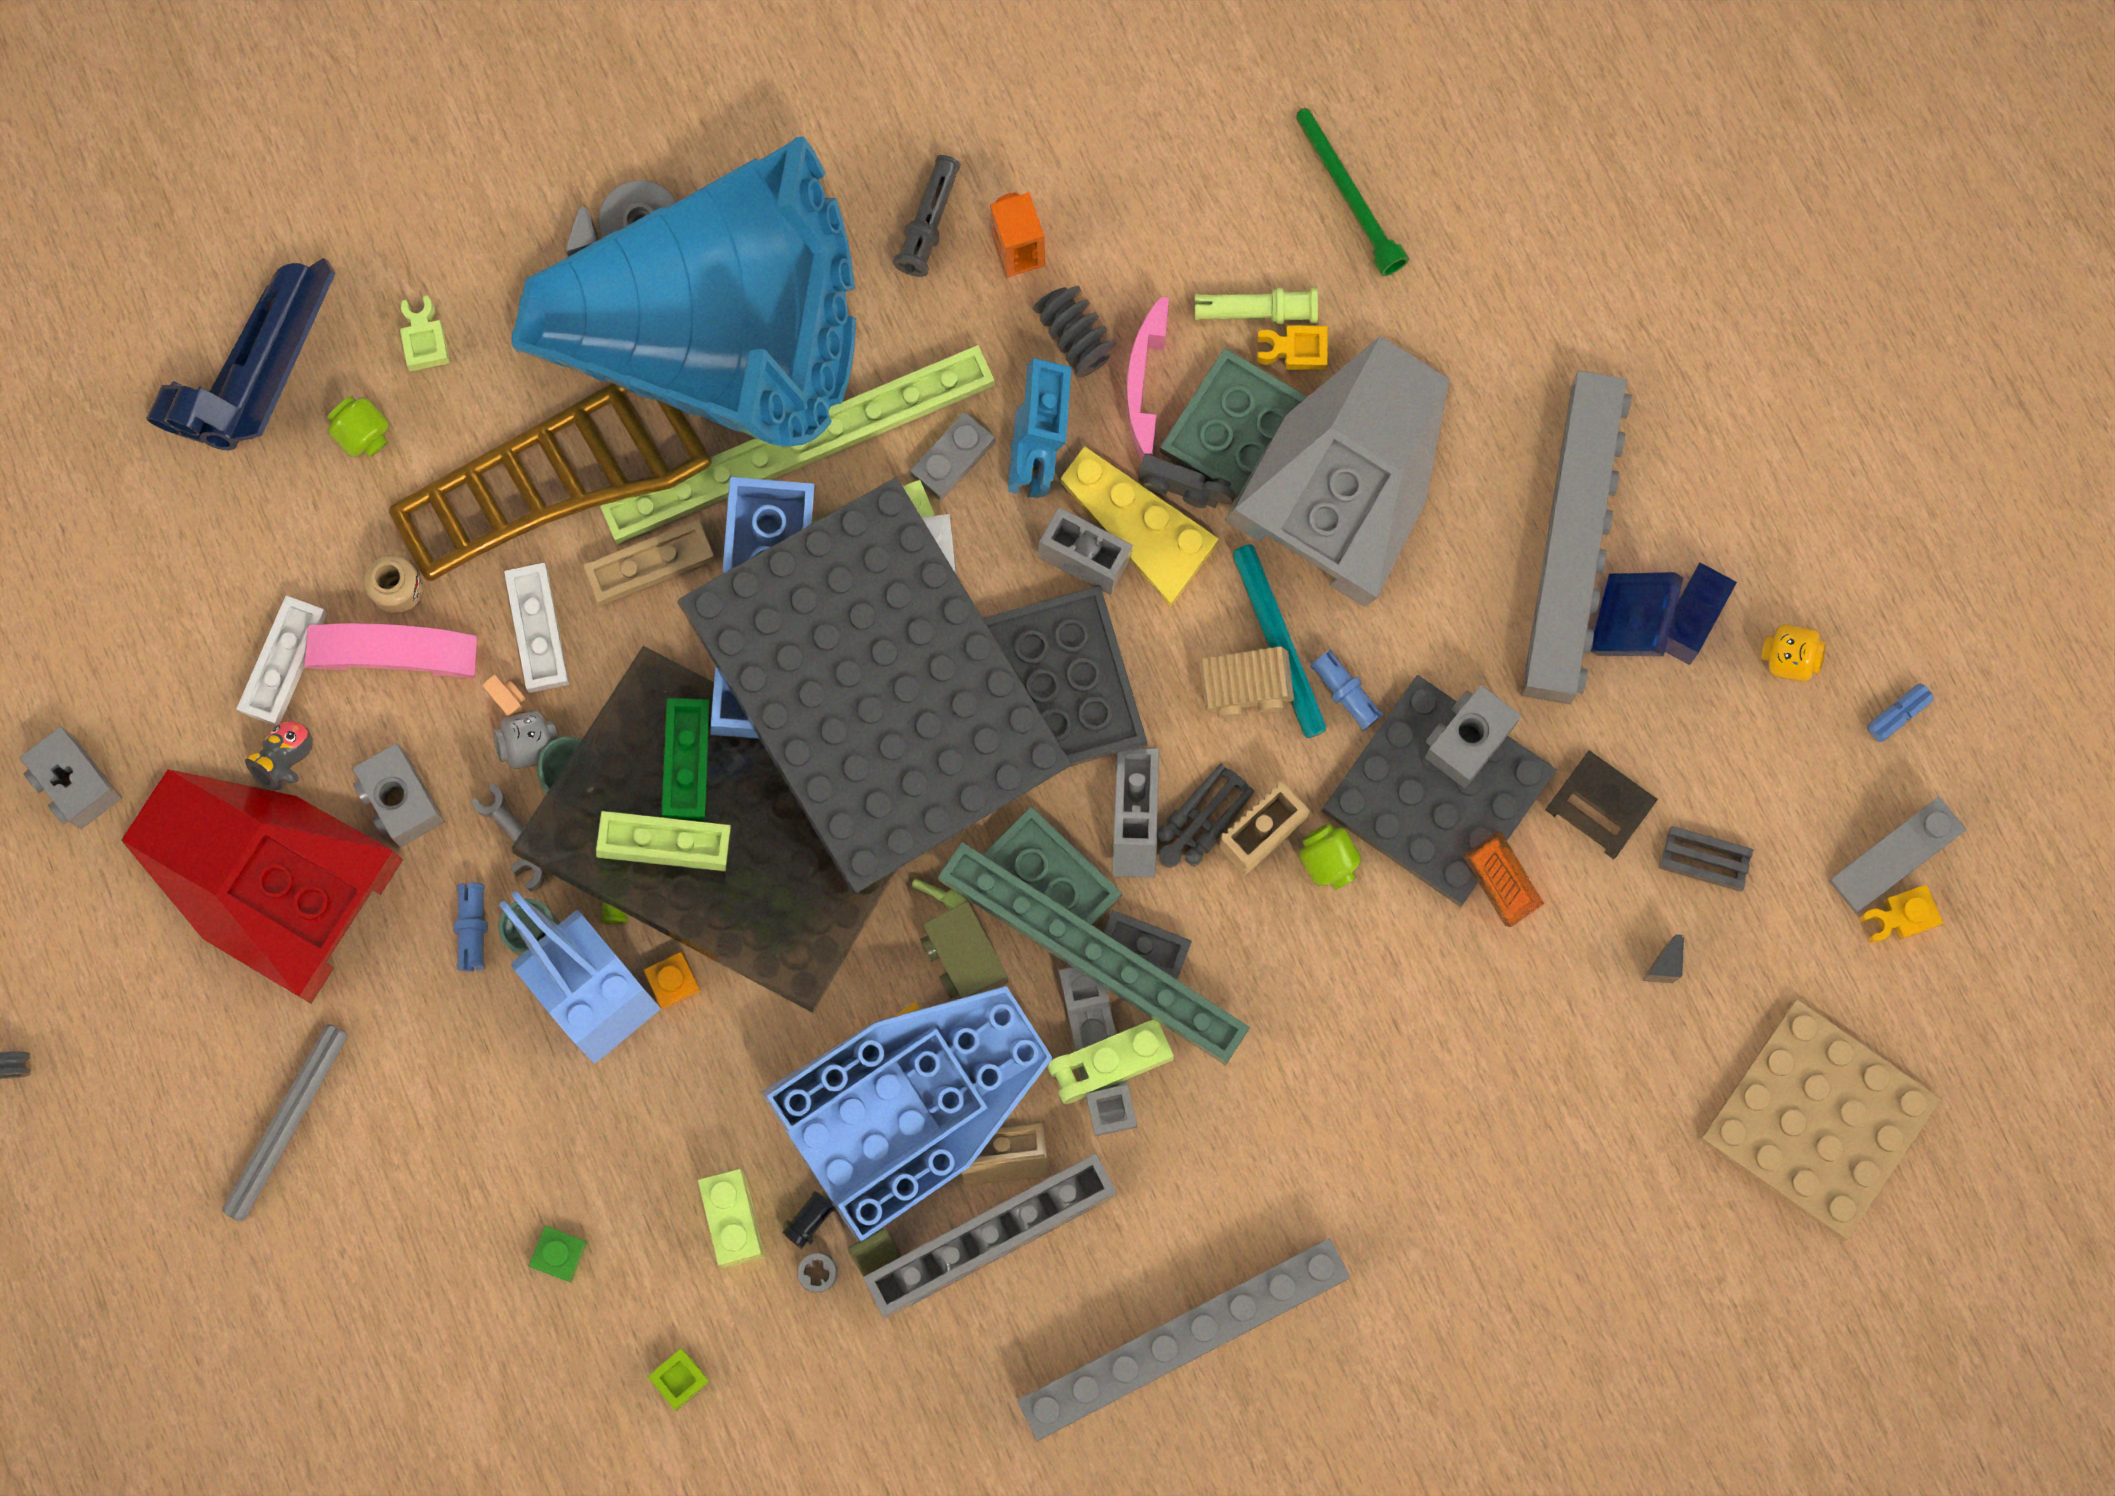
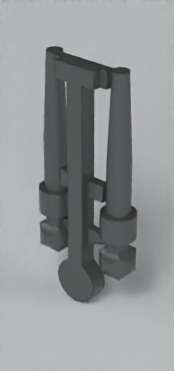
(1170, 854)

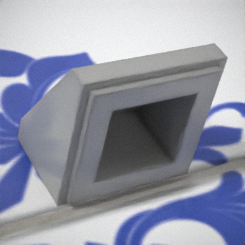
(582, 233)

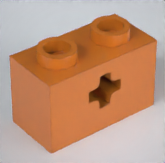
(1017, 233)

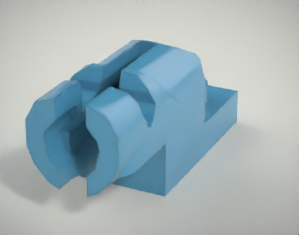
(1039, 427)

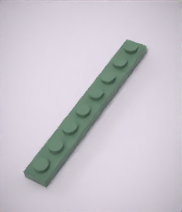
(1093, 953)

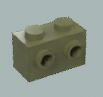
(963, 952)

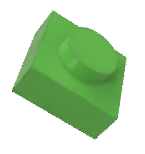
(558, 1254)

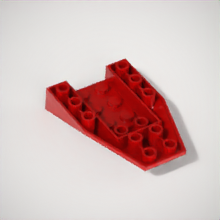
(259, 873)

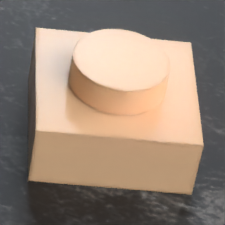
(505, 696)

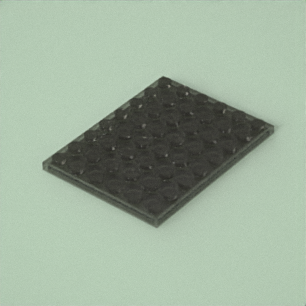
(779, 905)

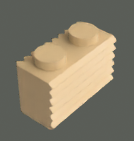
(1247, 681)
(1263, 828)

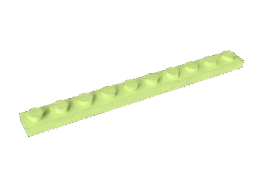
(851, 424)

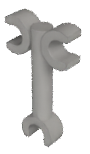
(513, 829)

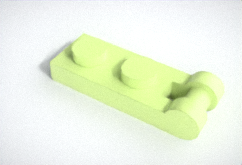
(1111, 1060)

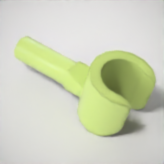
(950, 899)

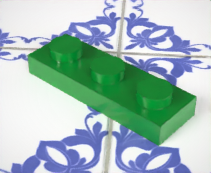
(685, 759)

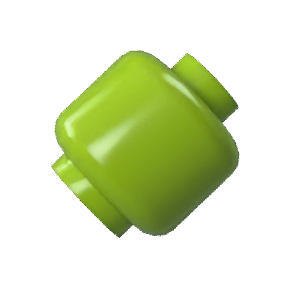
(358, 427)
(1329, 856)

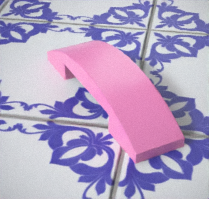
(1150, 336)
(391, 648)

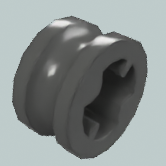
(13, 1065)

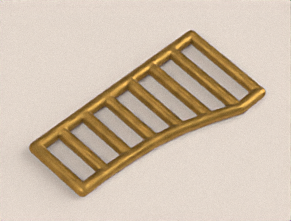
(540, 513)

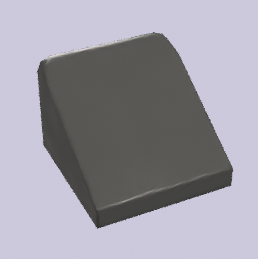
(1669, 963)

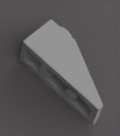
(1136, 813)
(1897, 855)

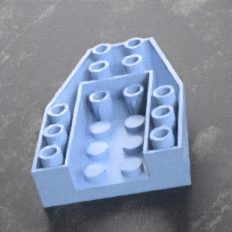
(908, 1102)

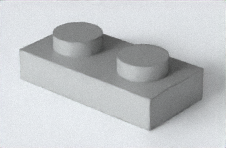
(953, 456)

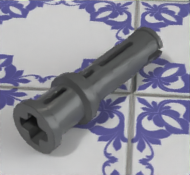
(923, 234)

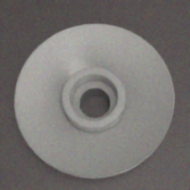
(630, 203)

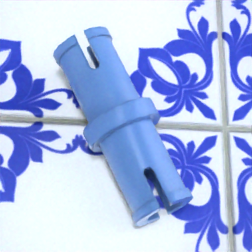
(1346, 690)
(470, 927)

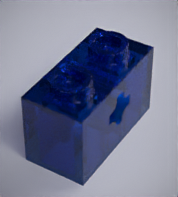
(1697, 612)

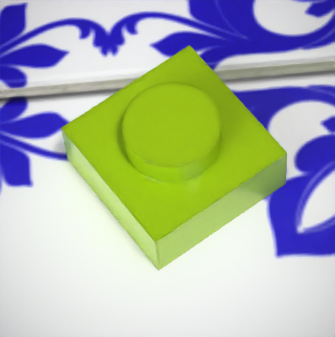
(678, 1379)

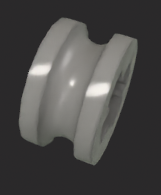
(828, 1264)

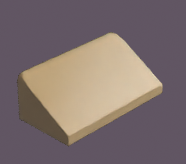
(1010, 1155)

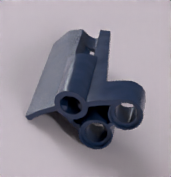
(256, 367)

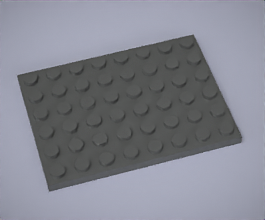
(874, 684)

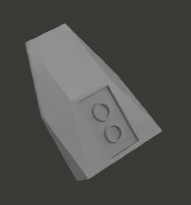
(1350, 469)

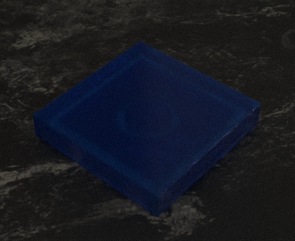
(1636, 614)

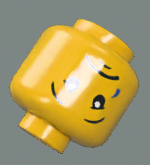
(1794, 653)

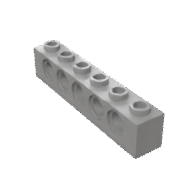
(990, 1236)

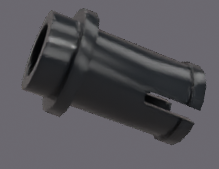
(808, 1220)

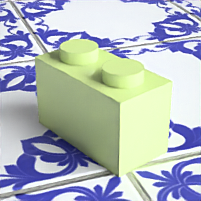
(731, 1218)

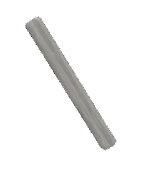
(284, 1122)

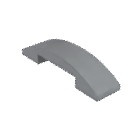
(1090, 1023)

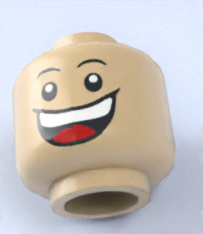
(393, 584)

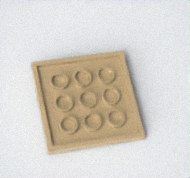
(1820, 1120)

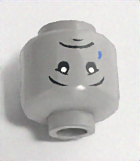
(523, 738)

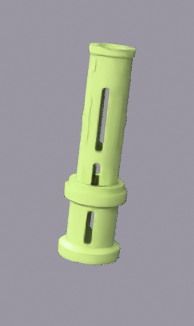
(1278, 305)

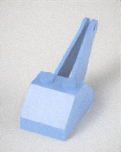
(580, 981)

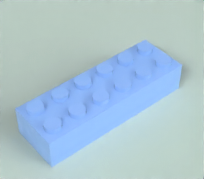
(757, 519)

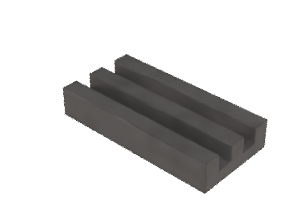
(1741, 867)

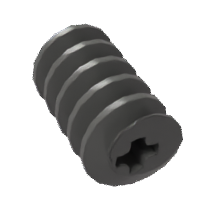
(1074, 330)

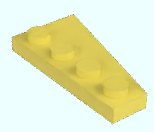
(1164, 541)

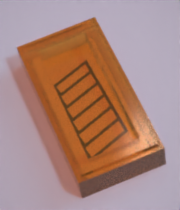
(1503, 879)

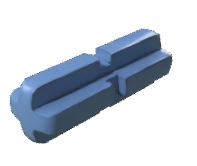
(1903, 710)

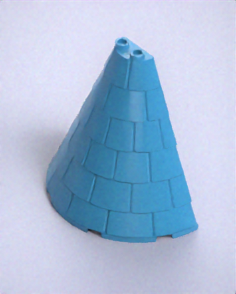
(713, 303)

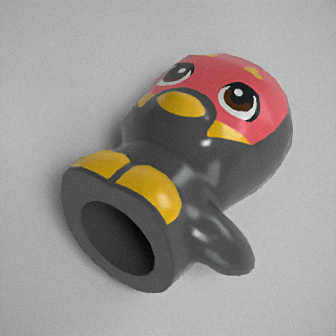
(281, 750)

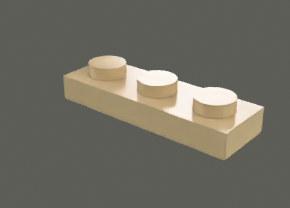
(649, 562)

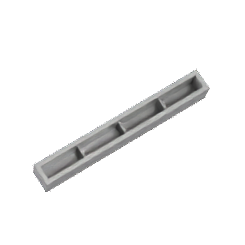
(1574, 538)
(1183, 1339)

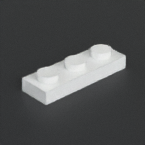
(536, 627)
(280, 662)

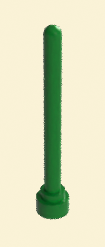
(1388, 255)

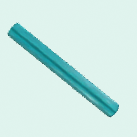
(1278, 636)

